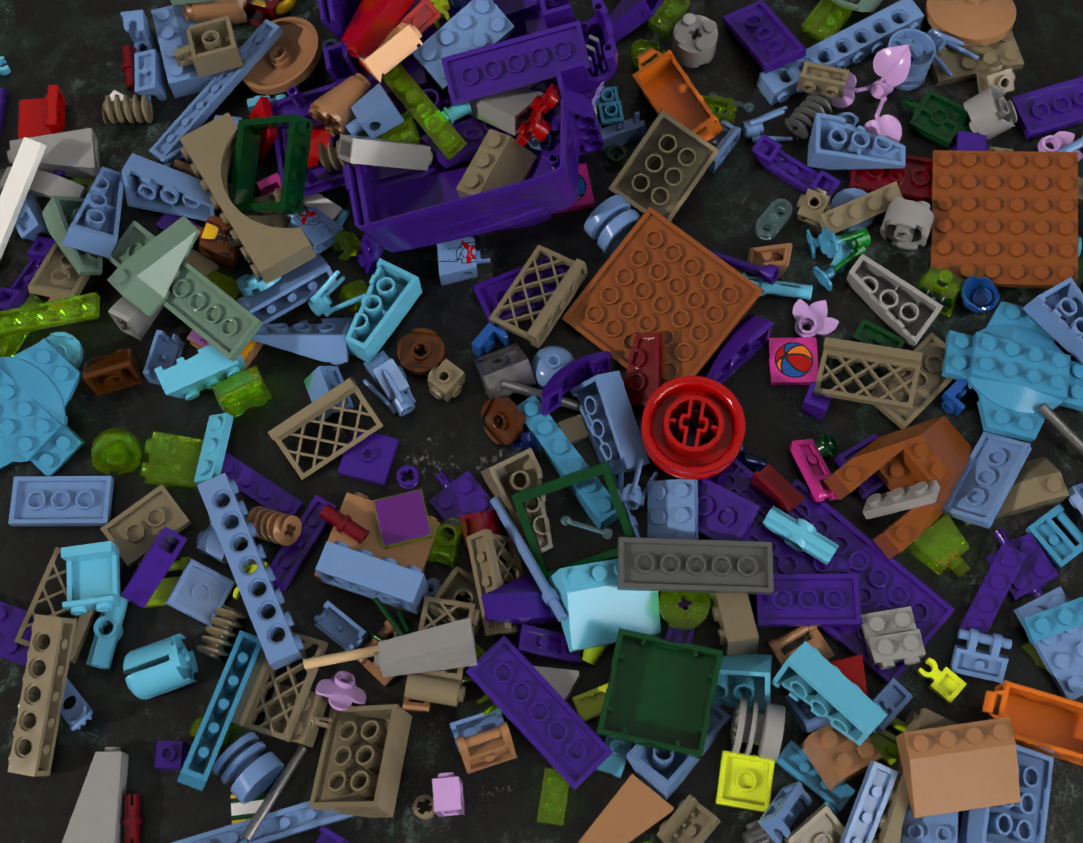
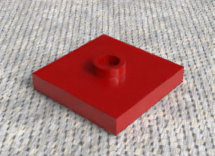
(268, 136)

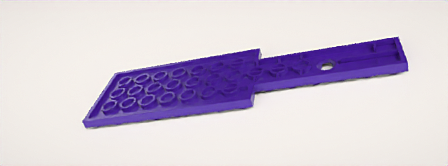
(882, 581)

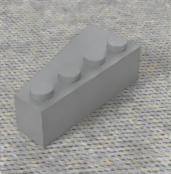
(895, 301)

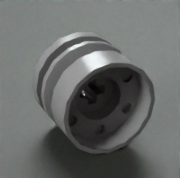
(758, 729)

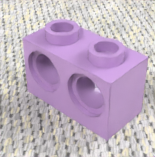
(448, 795)

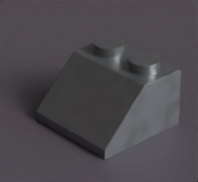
(506, 364)

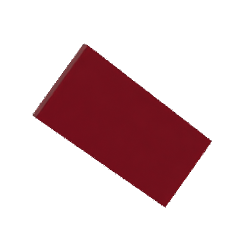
(912, 180)

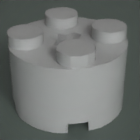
(694, 40)
(990, 112)
(907, 223)

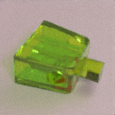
(941, 547)

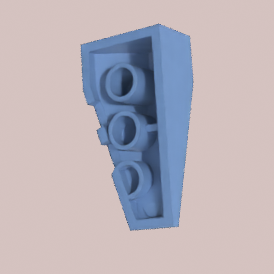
(317, 341)

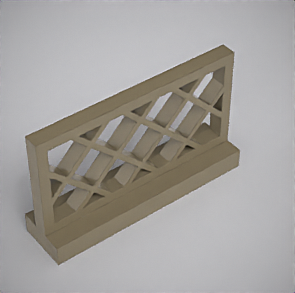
(557, 299)
(875, 356)
(315, 409)
(491, 572)
(83, 622)
(262, 679)

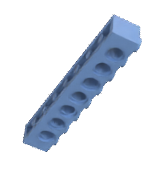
(847, 41)
(213, 493)

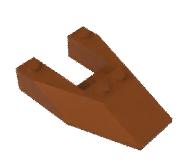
(901, 460)

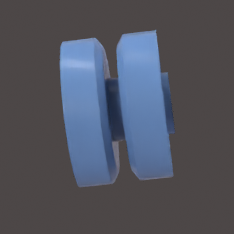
(611, 222)

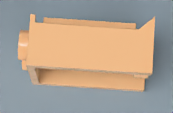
(393, 50)

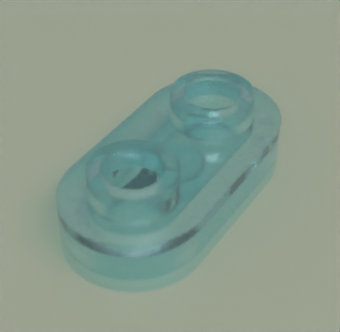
(772, 220)

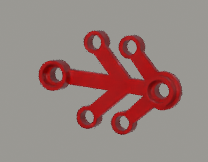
(536, 122)

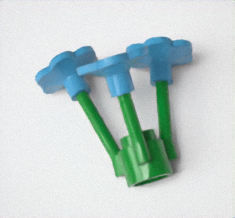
(829, 244)

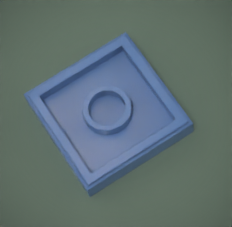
(200, 592)

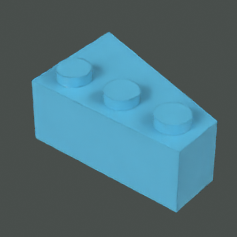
(197, 373)

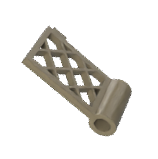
(440, 686)

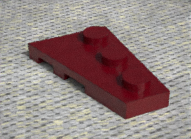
(644, 368)

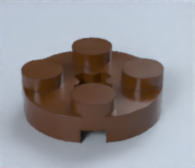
(412, 342)
(498, 409)

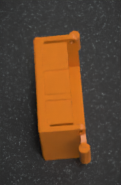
(671, 90)
(1039, 720)

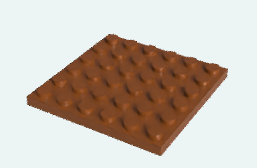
(1006, 216)
(667, 286)

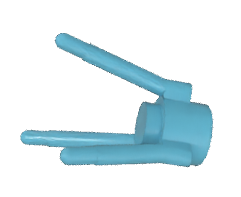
(321, 301)

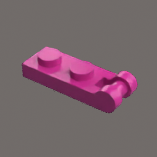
(812, 468)

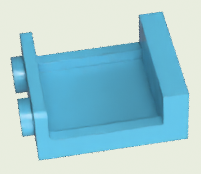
(92, 577)

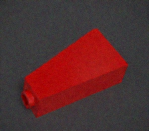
(372, 25)

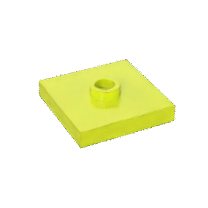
(745, 781)

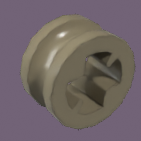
(422, 798)

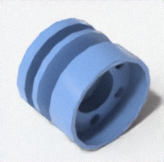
(922, 55)
(245, 766)

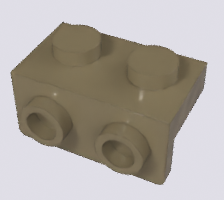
(823, 79)
(688, 823)

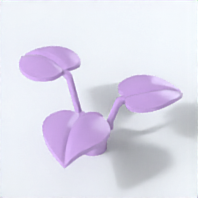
(893, 66)

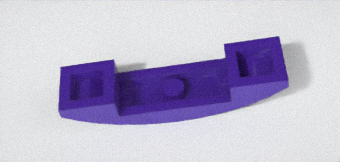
(790, 169)
(18, 292)
(571, 376)

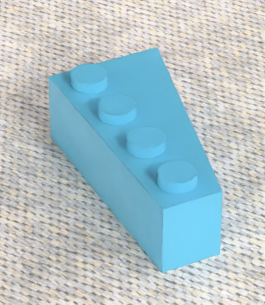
(382, 309)
(829, 693)

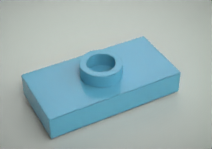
(616, 761)

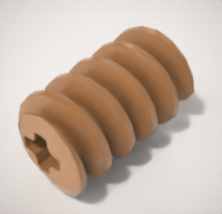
(275, 525)

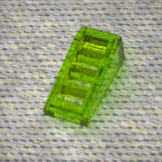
(722, 104)

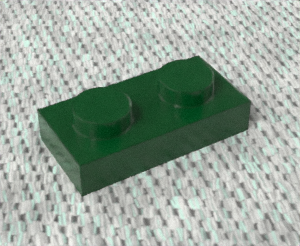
(873, 334)

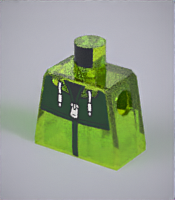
(941, 287)

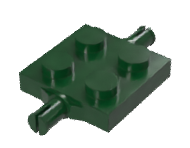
(937, 117)

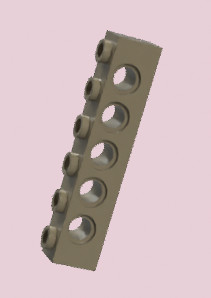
(43, 708)

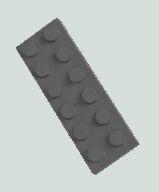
(695, 565)

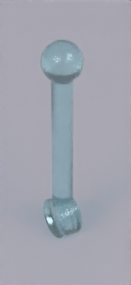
(748, 106)
(607, 532)

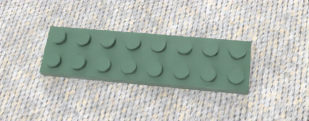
(198, 300)

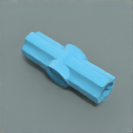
(800, 535)
(103, 645)

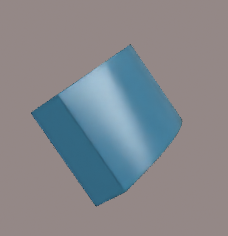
(609, 106)

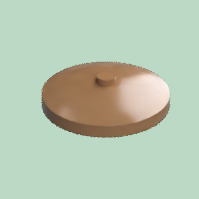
(972, 20)
(288, 59)

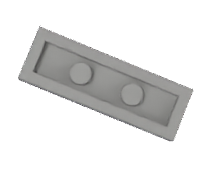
(901, 499)

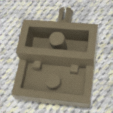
(309, 720)

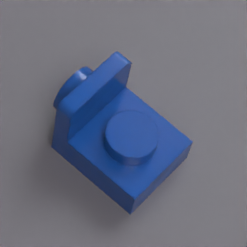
(486, 339)
(951, 397)

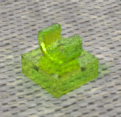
(349, 244)

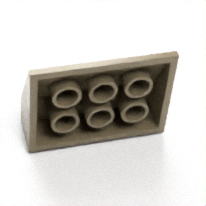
(663, 167)
(362, 761)

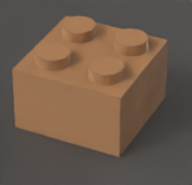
(837, 756)

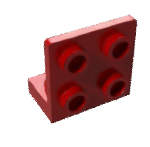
(42, 115)

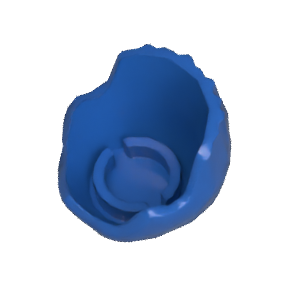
(978, 296)

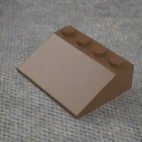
(960, 767)

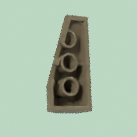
(516, 475)
(1035, 487)

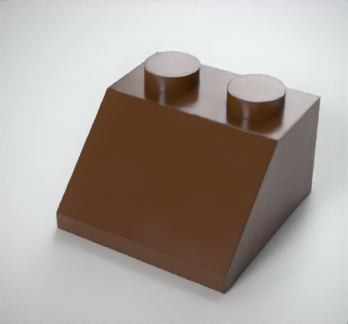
(112, 372)

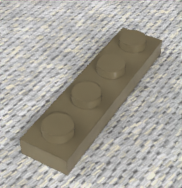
(859, 208)

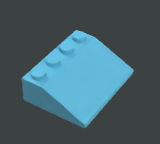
(598, 608)

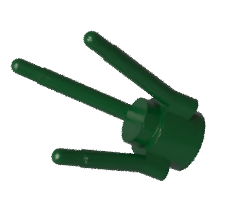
(400, 632)

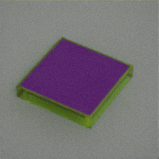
(402, 519)

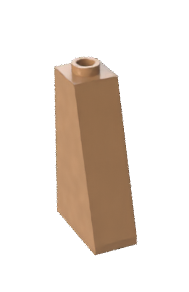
(628, 814)

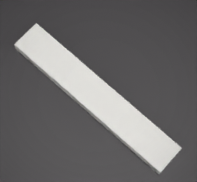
(17, 187)

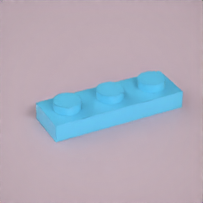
(214, 447)

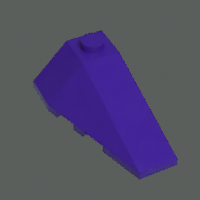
(518, 603)

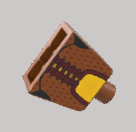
(214, 242)

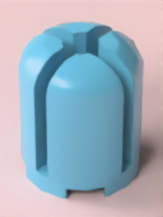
(159, 667)

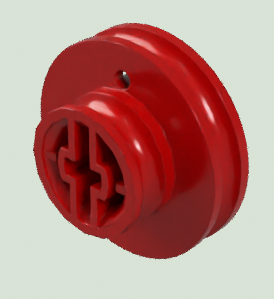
(713, 409)

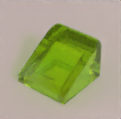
(353, 290)

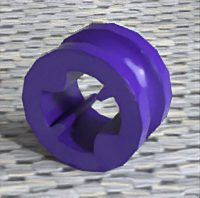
(407, 469)

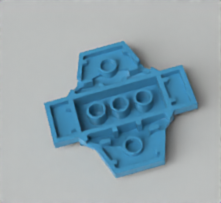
(1014, 371)
(33, 406)

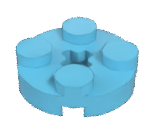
(249, 282)

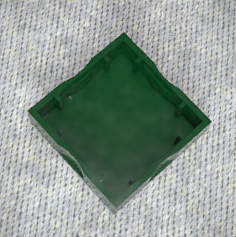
(660, 693)

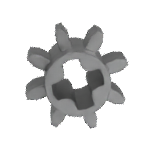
(756, 834)

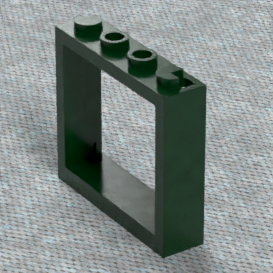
(295, 165)
(562, 482)

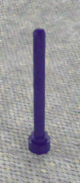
(766, 272)

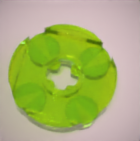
(680, 618)

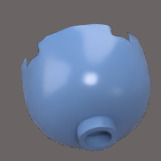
(548, 362)

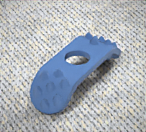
(79, 712)

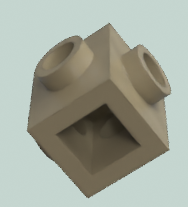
(996, 75)
(813, 204)
(446, 380)

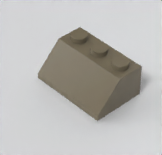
(496, 164)

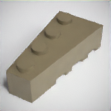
(735, 623)

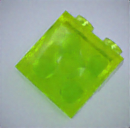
(171, 460)

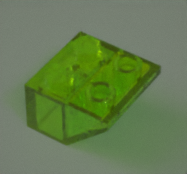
(241, 392)

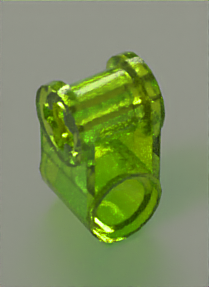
(446, 547)

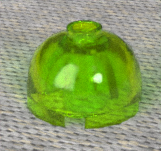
(116, 451)

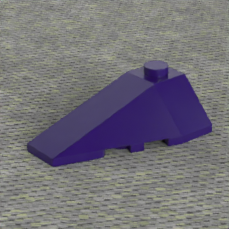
(740, 346)

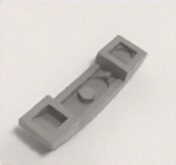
(49, 184)

